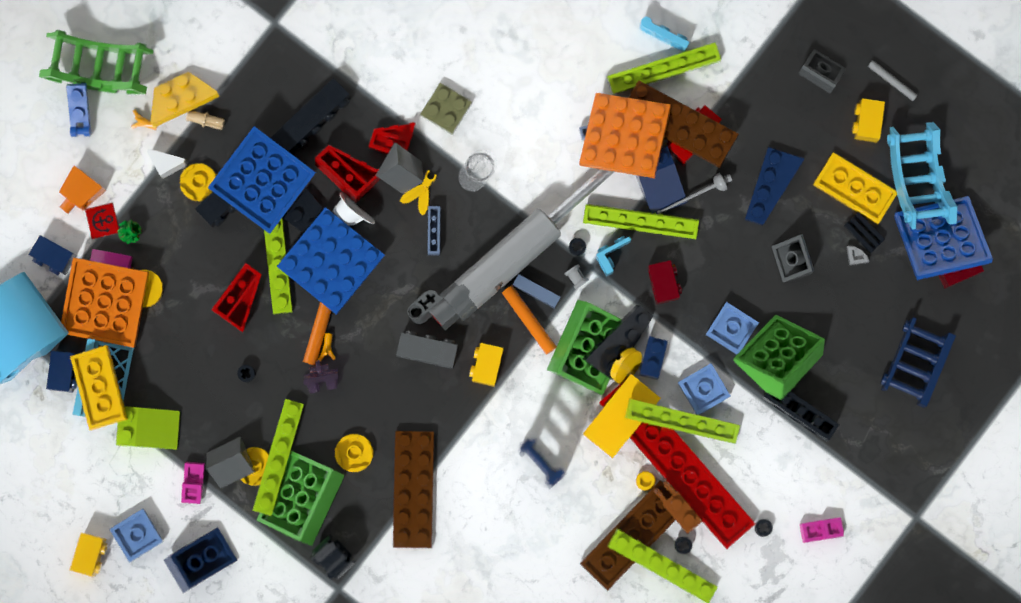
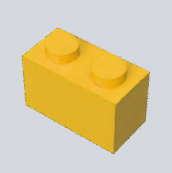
(868, 120)
(487, 364)
(88, 555)

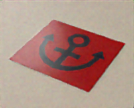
(102, 220)

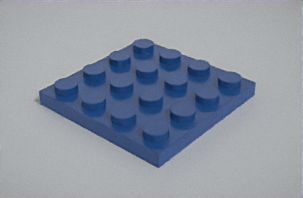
(261, 180)
(944, 247)
(331, 261)

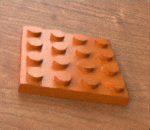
(625, 135)
(104, 302)

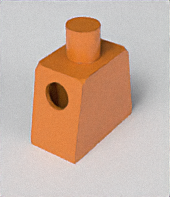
(79, 190)

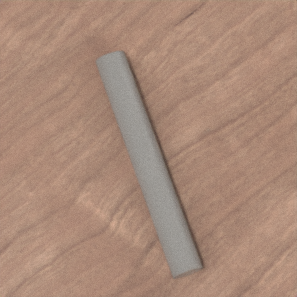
(892, 80)

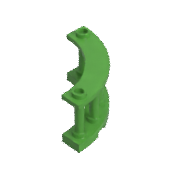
(95, 82)

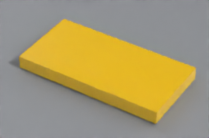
(855, 188)
(98, 387)
(610, 427)

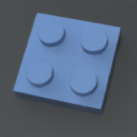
(732, 328)
(704, 389)
(136, 535)

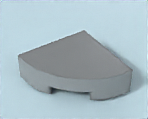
(856, 256)

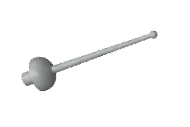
(719, 182)

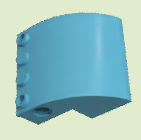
(26, 326)

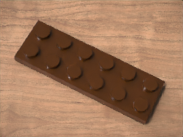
(690, 128)
(413, 489)
(643, 523)

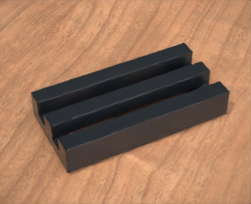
(875, 244)

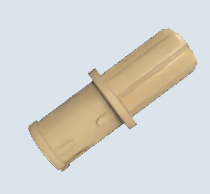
(205, 119)

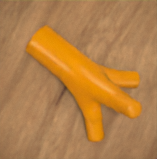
(142, 121)
(327, 349)

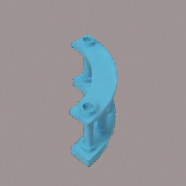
(936, 177)

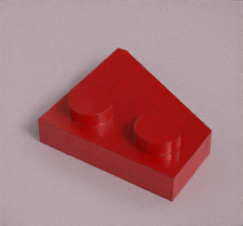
(384, 138)

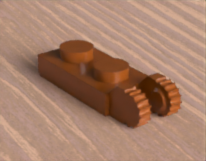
(679, 509)

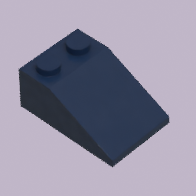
(665, 187)
(200, 560)

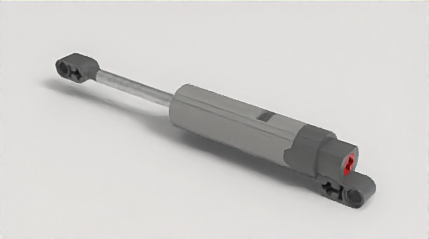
(500, 263)

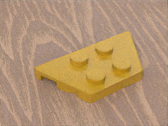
(179, 97)

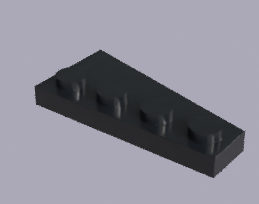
(304, 211)
(618, 340)

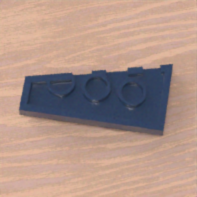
(772, 181)

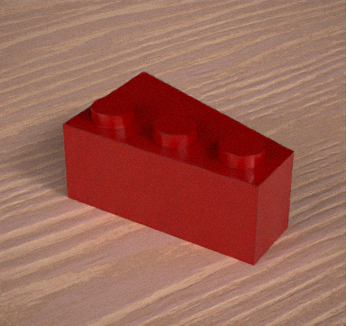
(349, 174)
(238, 297)

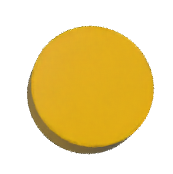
(645, 480)

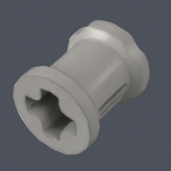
(576, 276)

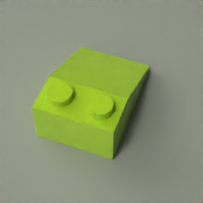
(149, 428)

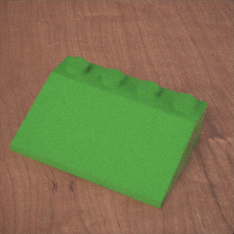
(582, 333)
(780, 355)
(303, 498)

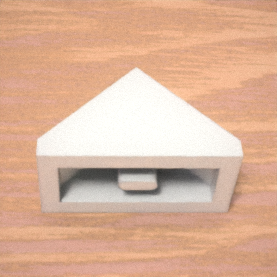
(166, 163)

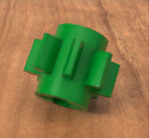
(129, 231)

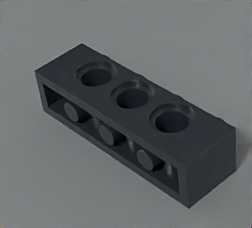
(804, 414)

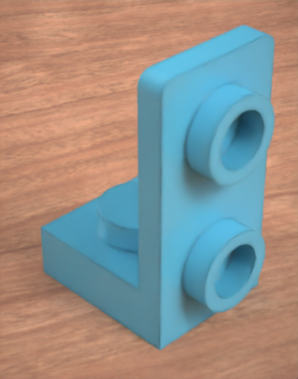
(606, 263)

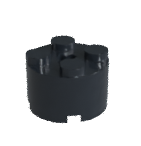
(332, 557)

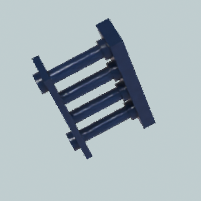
(929, 377)
(552, 475)

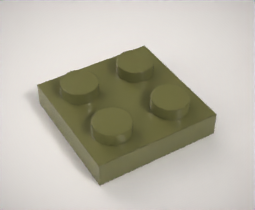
(446, 108)

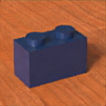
(52, 255)
(653, 358)
(61, 373)

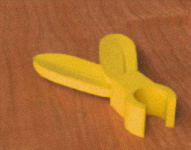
(420, 191)

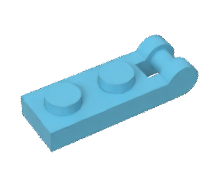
(663, 34)

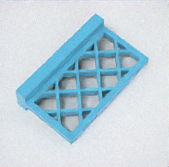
(92, 344)

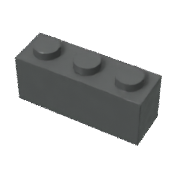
(427, 349)

